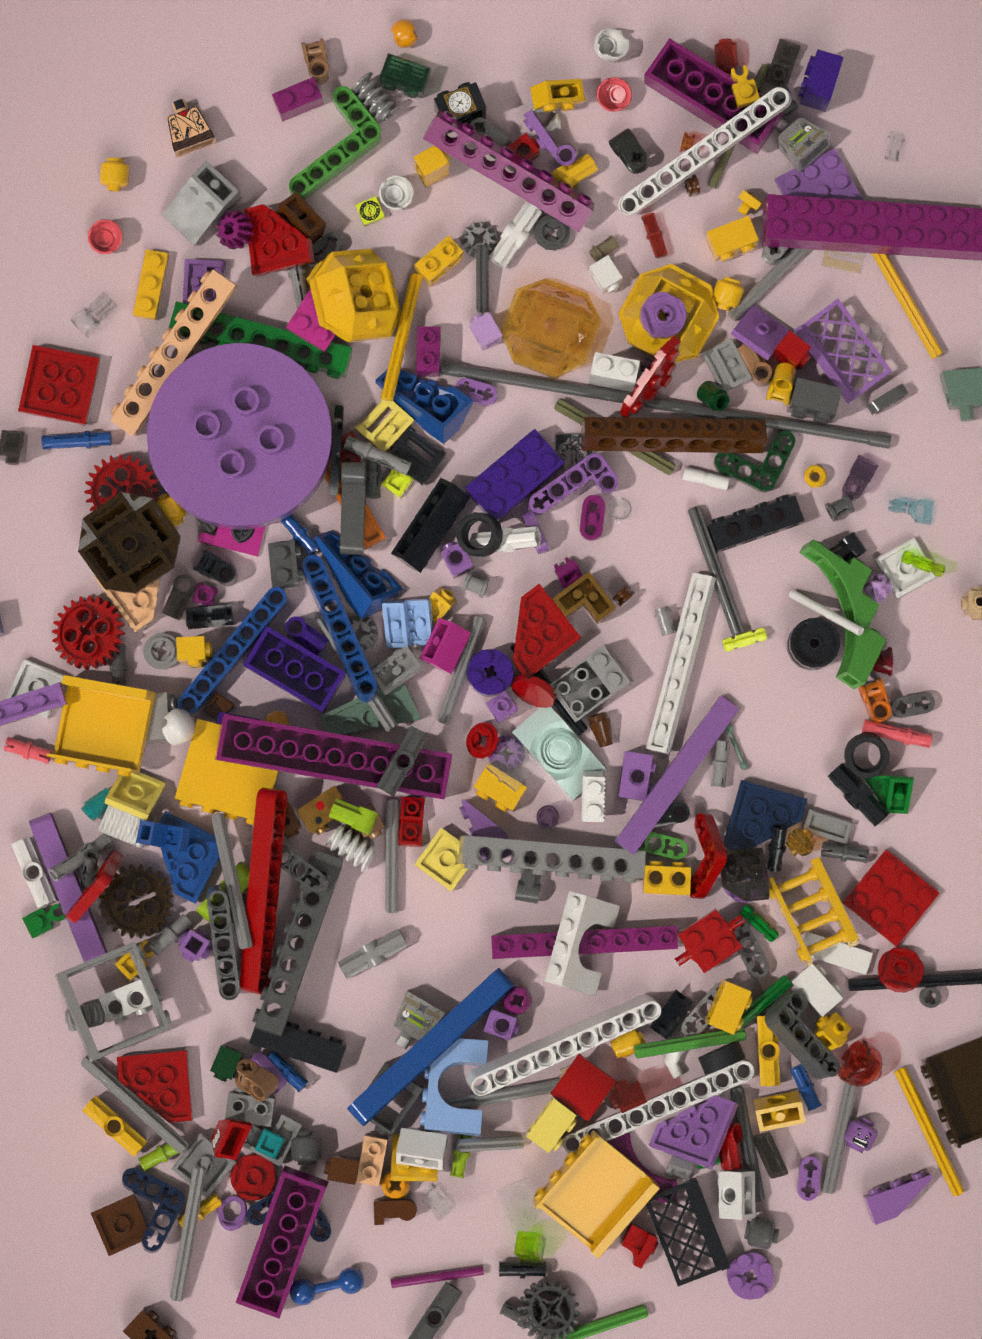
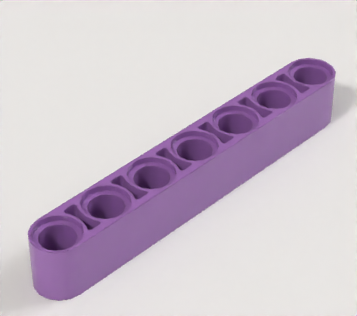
(68, 888)

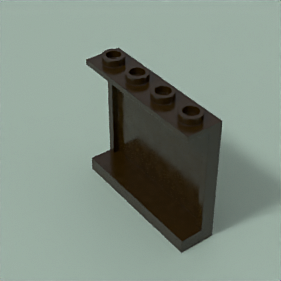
(957, 1087)

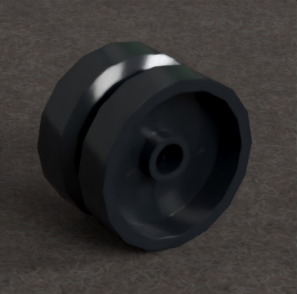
(799, 644)

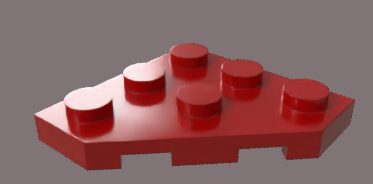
(275, 242)
(653, 379)
(541, 632)
(160, 1082)

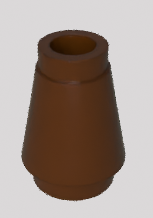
(601, 728)

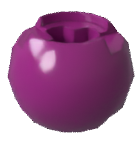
(526, 1002)

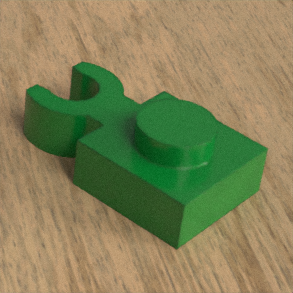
(40, 921)

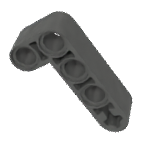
(353, 508)
(798, 1038)

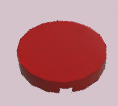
(534, 691)
(900, 969)
(253, 1177)

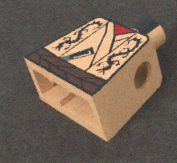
(188, 129)

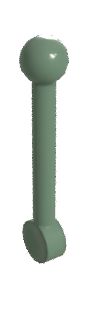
(729, 730)

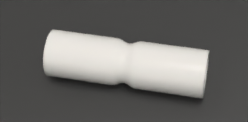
(708, 479)

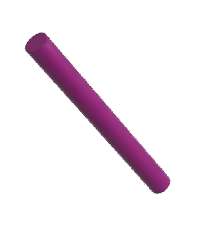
(437, 1276)

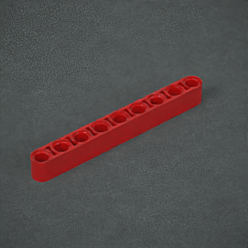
(263, 888)

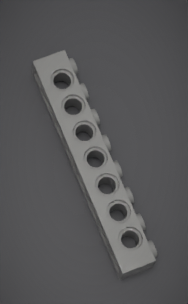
(469, 856)

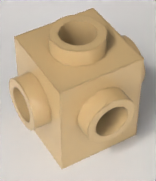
(969, 604)

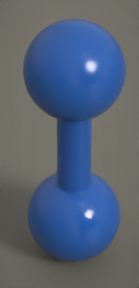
(349, 1281)

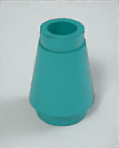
(96, 805)

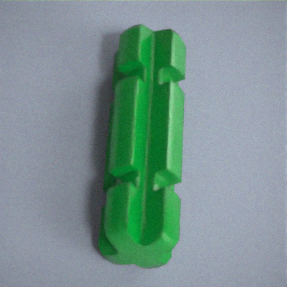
(759, 923)

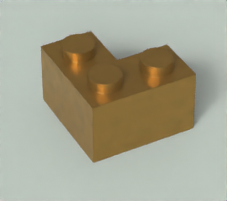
(585, 593)

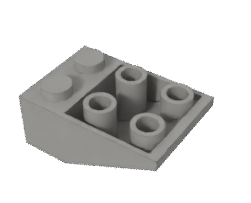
(201, 203)
(591, 683)

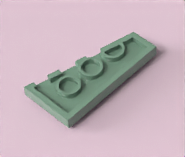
(359, 716)

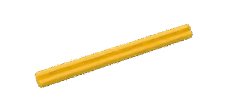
(908, 305)
(401, 337)
(929, 1131)

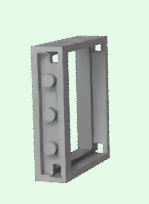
(145, 976)

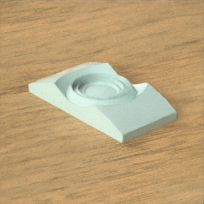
(557, 749)

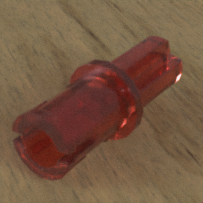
(654, 235)

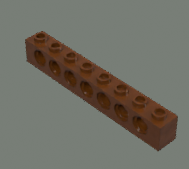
(673, 435)

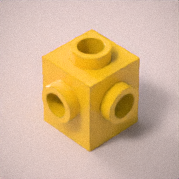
(832, 1030)

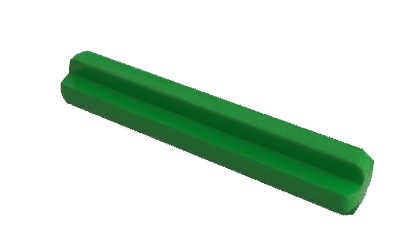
(766, 999)

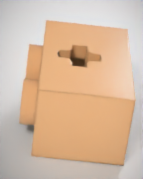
(372, 1160)

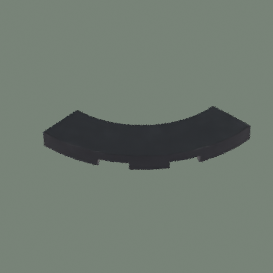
(336, 450)

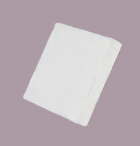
(903, 576)
(33, 677)

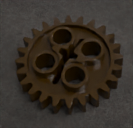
(144, 921)

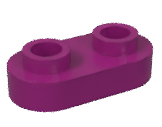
(592, 518)

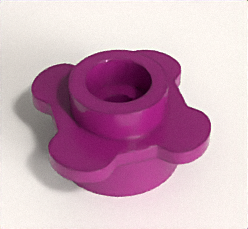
(201, 589)

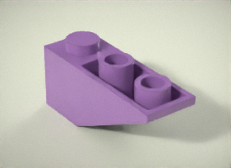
(482, 827)
(891, 1201)

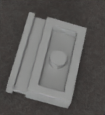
(727, 365)

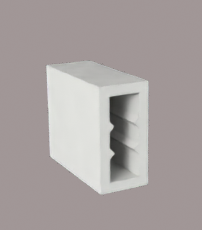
(614, 372)

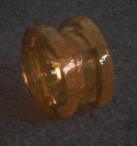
(687, 142)

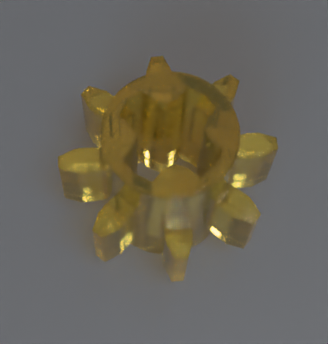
(800, 842)

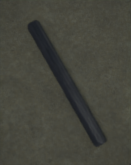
(928, 980)

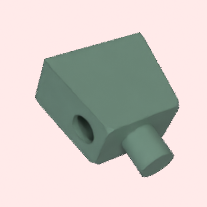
(963, 391)

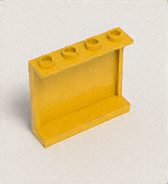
(103, 726)
(217, 783)
(595, 1193)

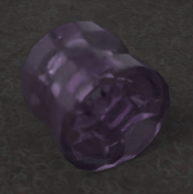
(551, 816)

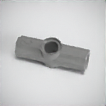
(372, 954)

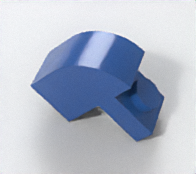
(163, 836)

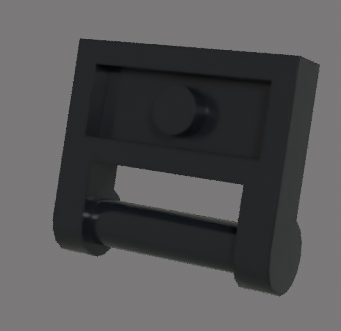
(420, 467)

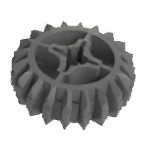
(556, 1317)

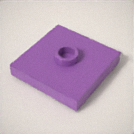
(759, 332)

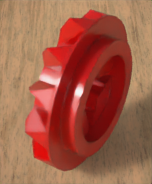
(474, 739)

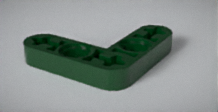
(765, 469)

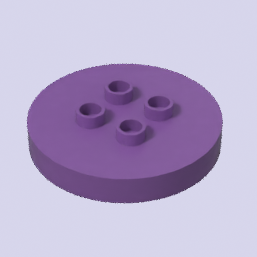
(240, 436)

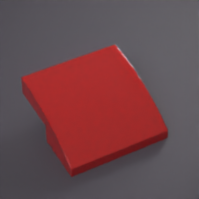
(583, 1087)

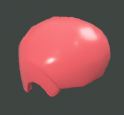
(614, 94)
(105, 236)

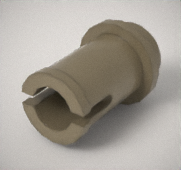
(604, 248)

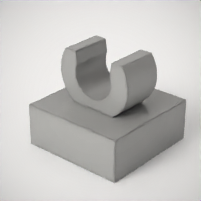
(679, 1168)

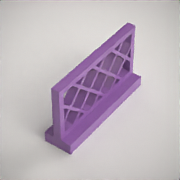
(825, 361)

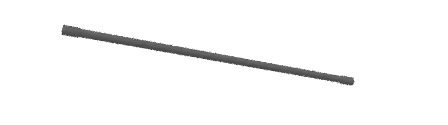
(460, 370)

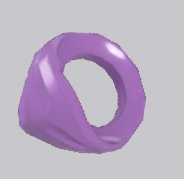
(239, 1221)

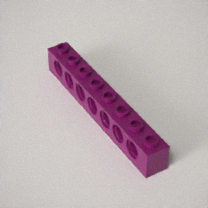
(495, 170)
(591, 942)

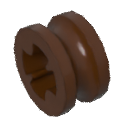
(692, 185)
(623, 595)

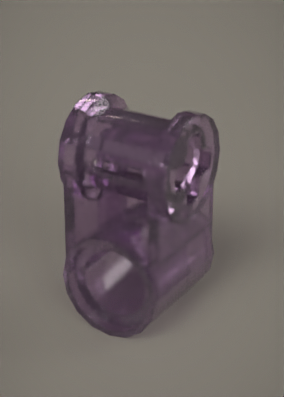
(860, 475)

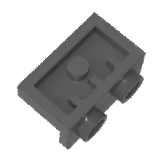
(284, 564)

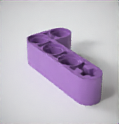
(569, 487)

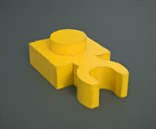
(744, 90)
(126, 965)

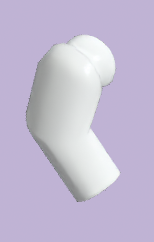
(671, 1061)

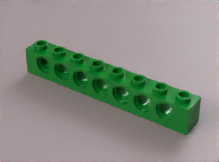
(340, 353)

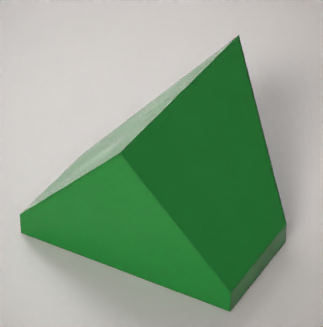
(892, 792)

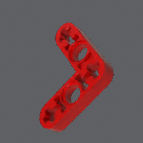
(714, 857)
(99, 884)

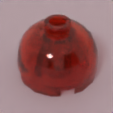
(861, 1064)

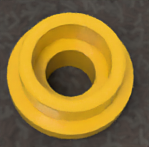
(815, 469)

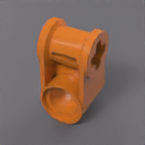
(874, 699)

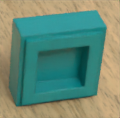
(269, 1143)

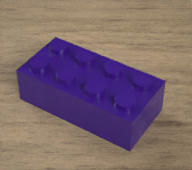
(514, 476)
(295, 669)

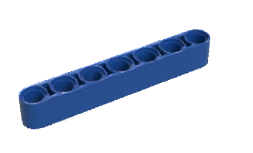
(339, 617)
(235, 639)

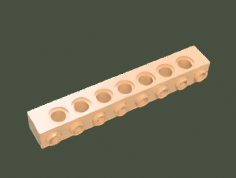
(224, 290)

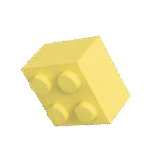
(551, 1125)

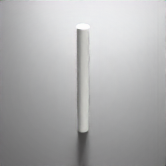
(824, 611)

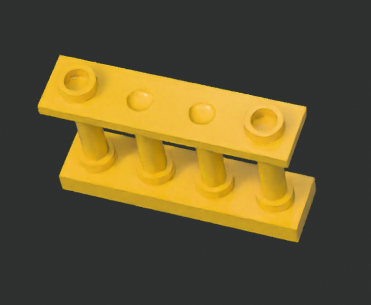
(825, 893)

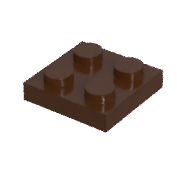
(120, 1224)

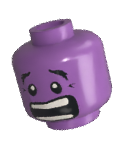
(861, 1135)

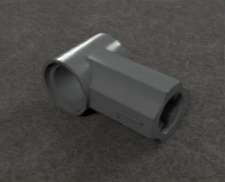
(528, 885)

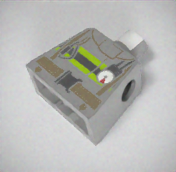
(802, 142)
(415, 1019)

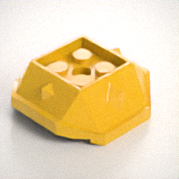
(698, 302)
(341, 304)

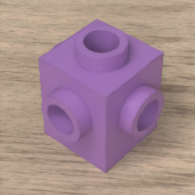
(186, 945)

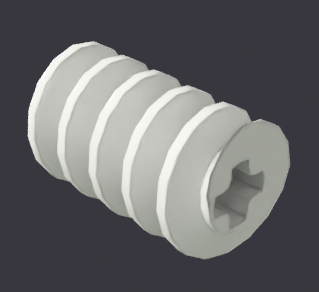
(352, 847)

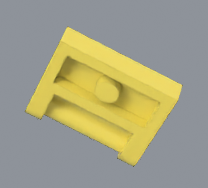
(391, 427)

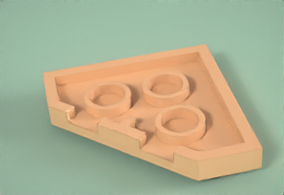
(136, 608)

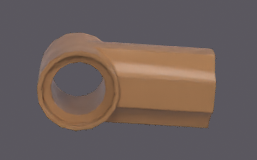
(754, 363)

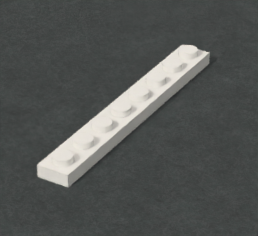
(681, 663)

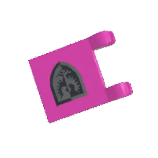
(238, 540)

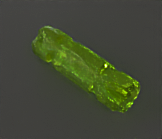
(923, 563)

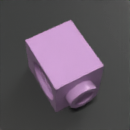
(485, 330)

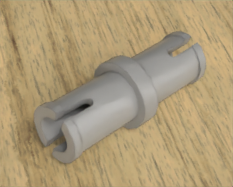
(721, 764)
(170, 935)

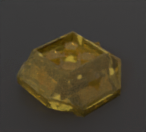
(544, 350)

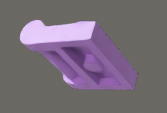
(193, 273)

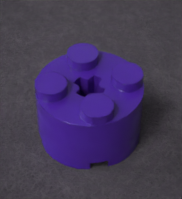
(485, 660)

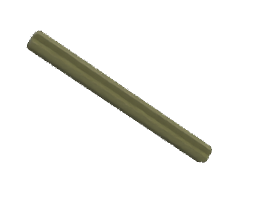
(651, 458)

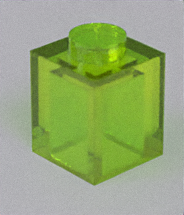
(530, 1246)

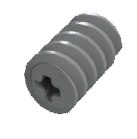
(373, 99)

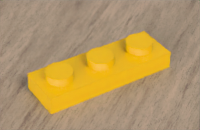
(151, 284)

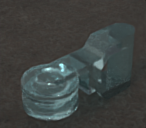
(897, 505)

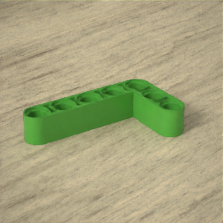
(340, 150)

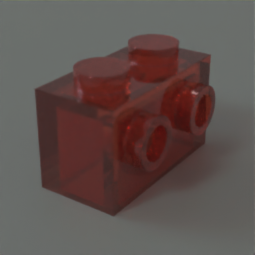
(627, 1095)

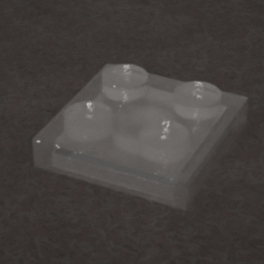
(875, 333)

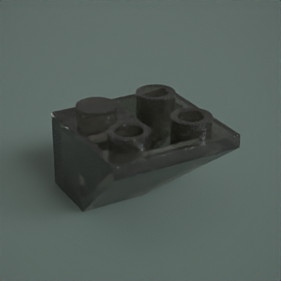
(746, 874)

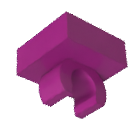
(567, 573)

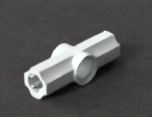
(515, 235)
(512, 539)
(40, 886)

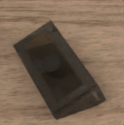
(770, 1154)

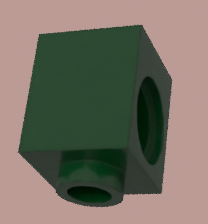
(226, 1063)

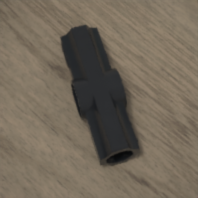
(858, 794)

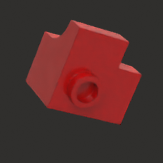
(640, 1243)

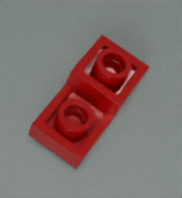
(411, 822)

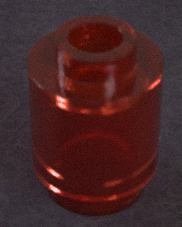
(726, 55)

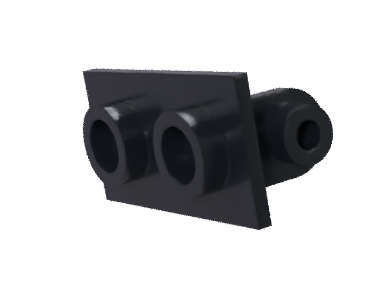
(209, 616)
(676, 1006)

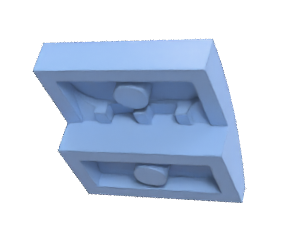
(407, 622)

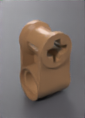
(316, 57)
(257, 1082)

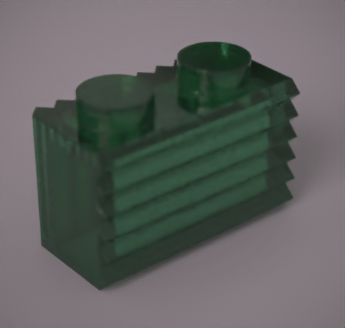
(404, 76)

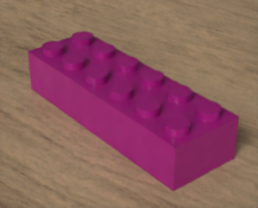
(703, 91)
(282, 1242)

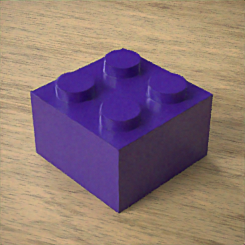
(822, 76)

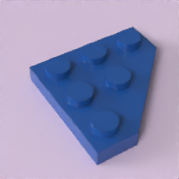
(193, 868)

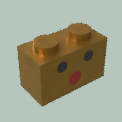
(316, 812)

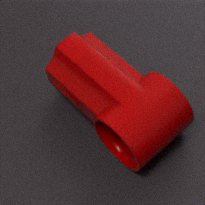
(730, 1151)

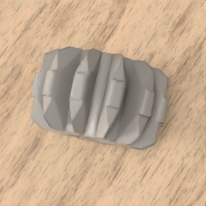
(92, 1013)

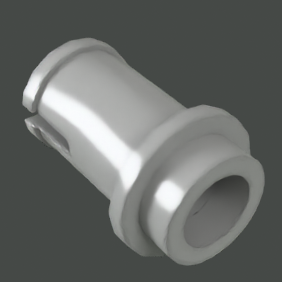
(665, 621)

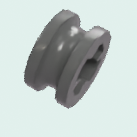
(923, 994)

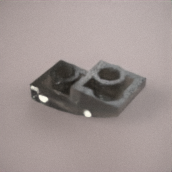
(782, 63)

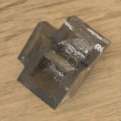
(13, 447)

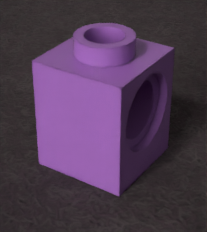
(460, 568)
(501, 707)
(493, 1017)

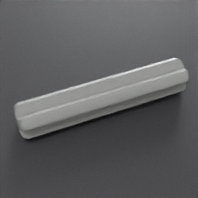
(490, 1143)

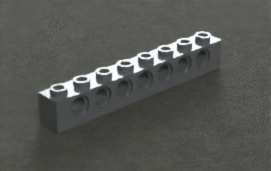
(276, 1024)

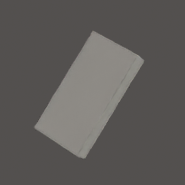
(828, 826)

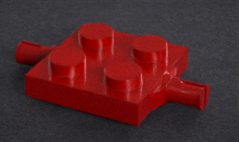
(709, 940)

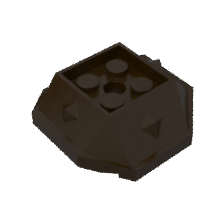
(113, 524)

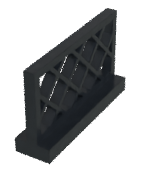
(706, 1225)

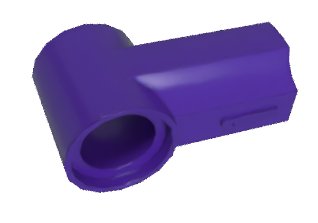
(308, 636)

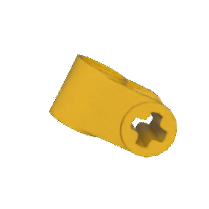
(782, 383)

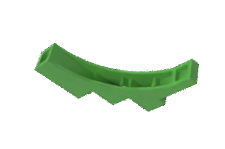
(848, 581)

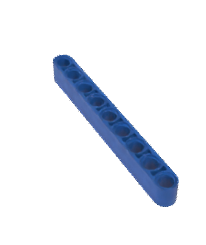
(430, 1047)

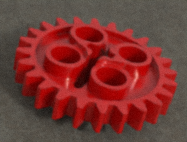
(136, 475)
(104, 643)

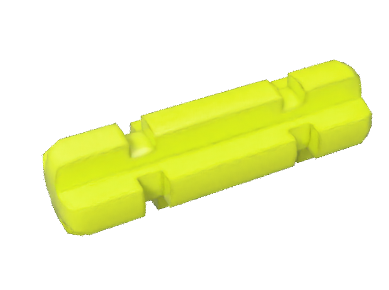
(744, 639)

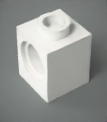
(605, 275)

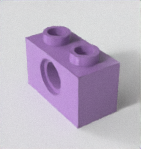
(632, 762)

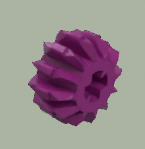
(235, 230)

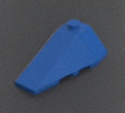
(432, 406)
(359, 581)

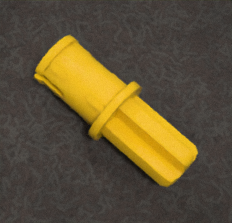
(206, 1207)

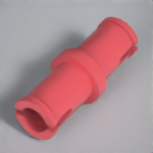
(27, 750)

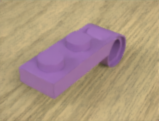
(545, 139)

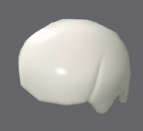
(611, 45)
(396, 192)
(179, 727)

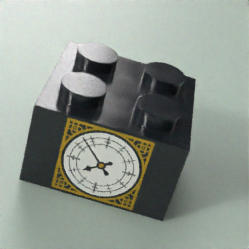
(464, 103)

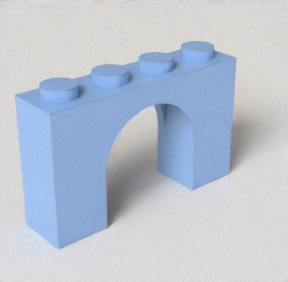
(440, 1115)

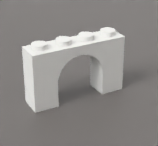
(578, 916)

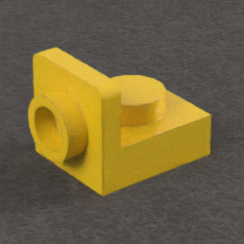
(441, 601)

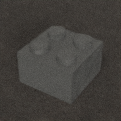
(814, 401)

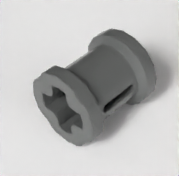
(839, 507)

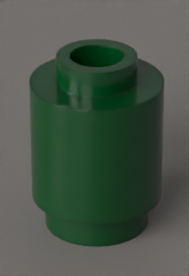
(713, 396)

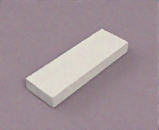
(841, 955)

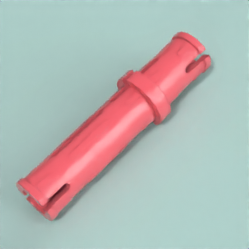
(904, 735)

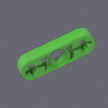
(670, 853)

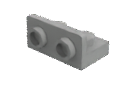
(396, 669)

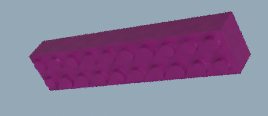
(872, 227)
(327, 755)

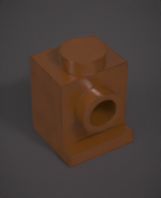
(291, 829)

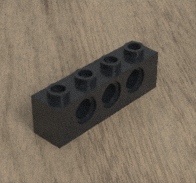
(790, 518)

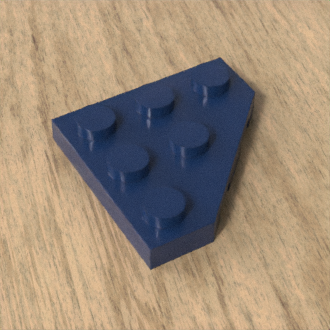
(757, 811)

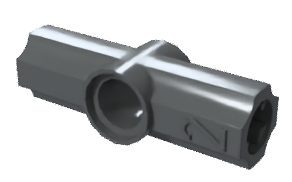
(410, 747)
(443, 1304)

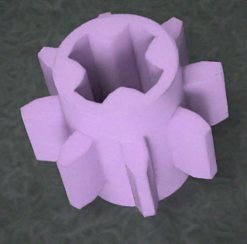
(878, 587)

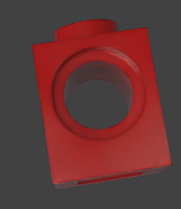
(530, 143)

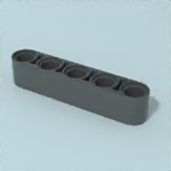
(223, 953)

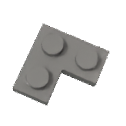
(285, 1127)

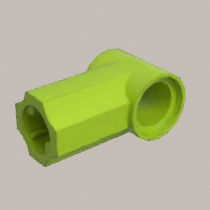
(357, 817)

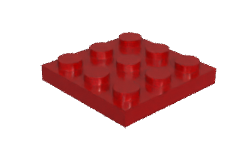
(59, 385)
(890, 898)

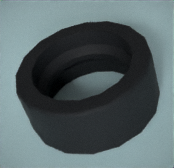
(463, 534)
(879, 767)
(721, 1057)

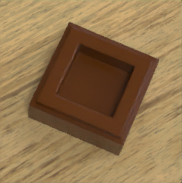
(218, 704)

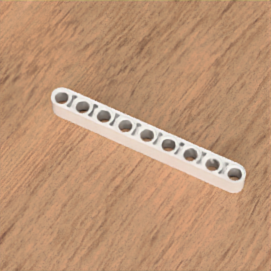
(716, 150)
(552, 1044)
(669, 1106)

